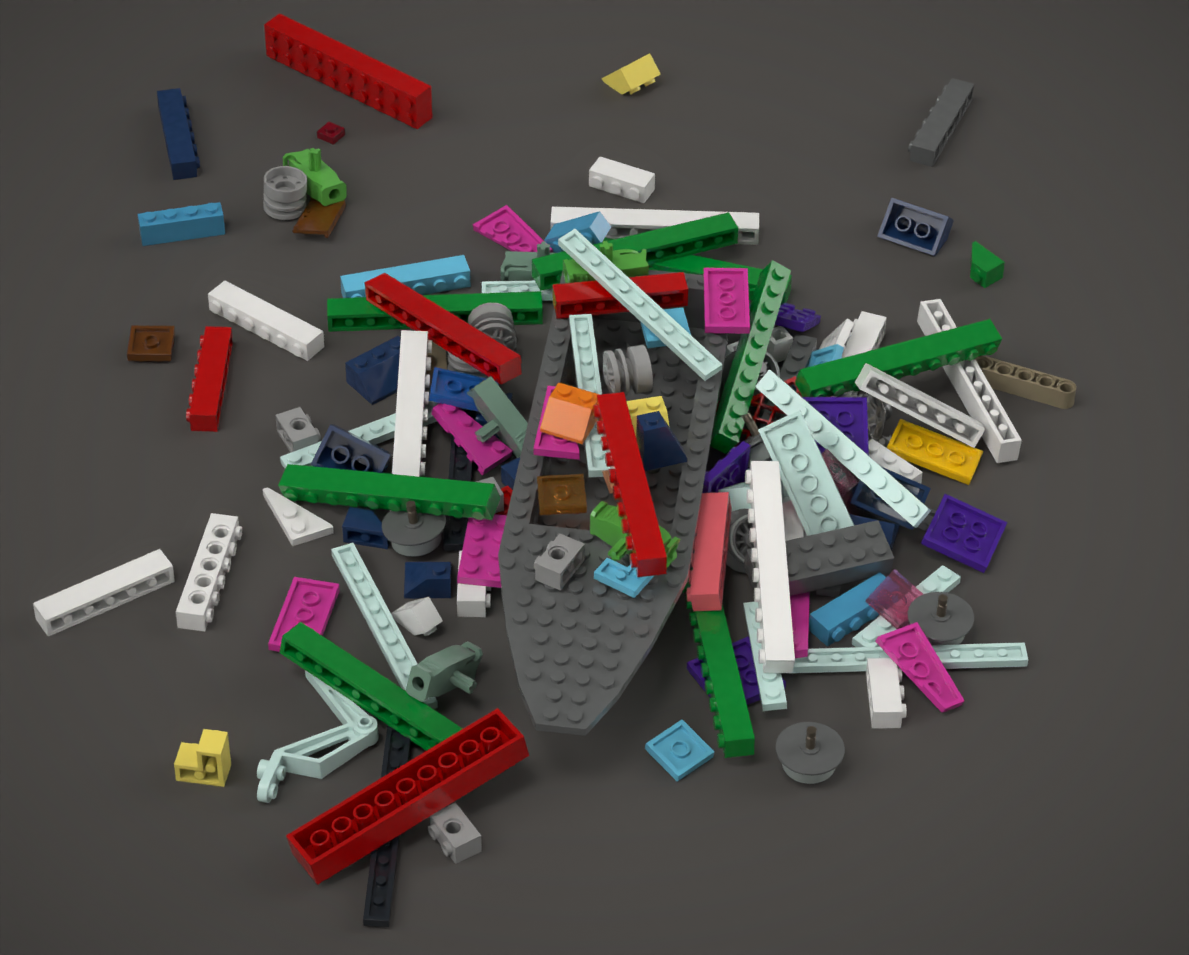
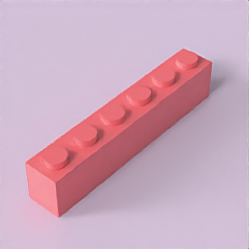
(710, 552)

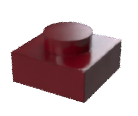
(331, 132)

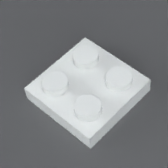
(839, 335)

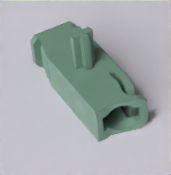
(518, 265)
(500, 414)
(444, 672)

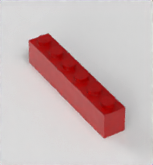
(592, 298)
(210, 379)

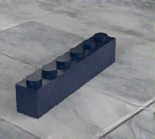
(178, 134)

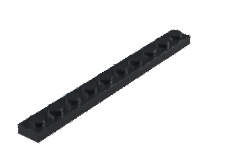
(459, 469)
(384, 859)

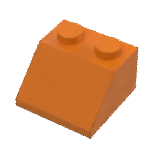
(569, 413)

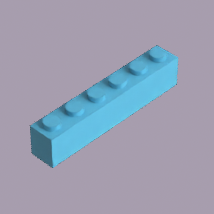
(422, 277)

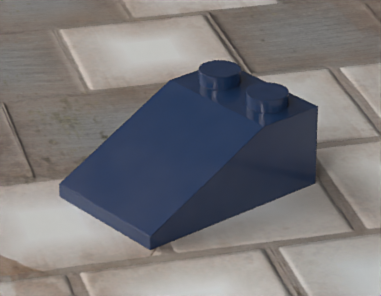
(869, 501)

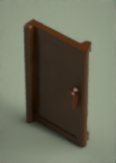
(319, 218)

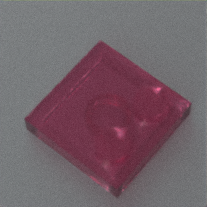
(893, 599)

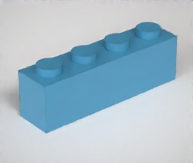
(181, 224)
(845, 612)

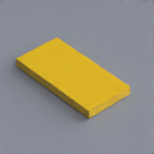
(935, 451)

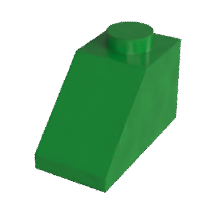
(985, 266)

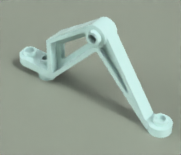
(357, 727)

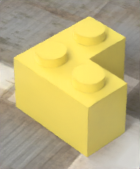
(206, 761)

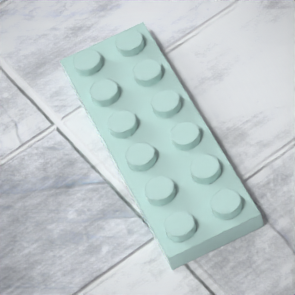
(805, 475)

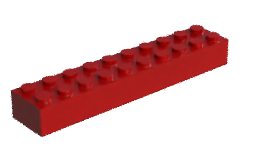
(348, 71)
(407, 796)

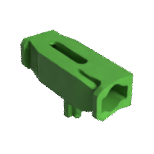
(321, 179)
(627, 260)
(607, 526)

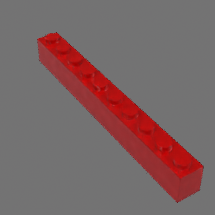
(443, 328)
(631, 485)

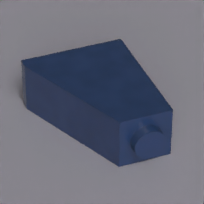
(657, 442)

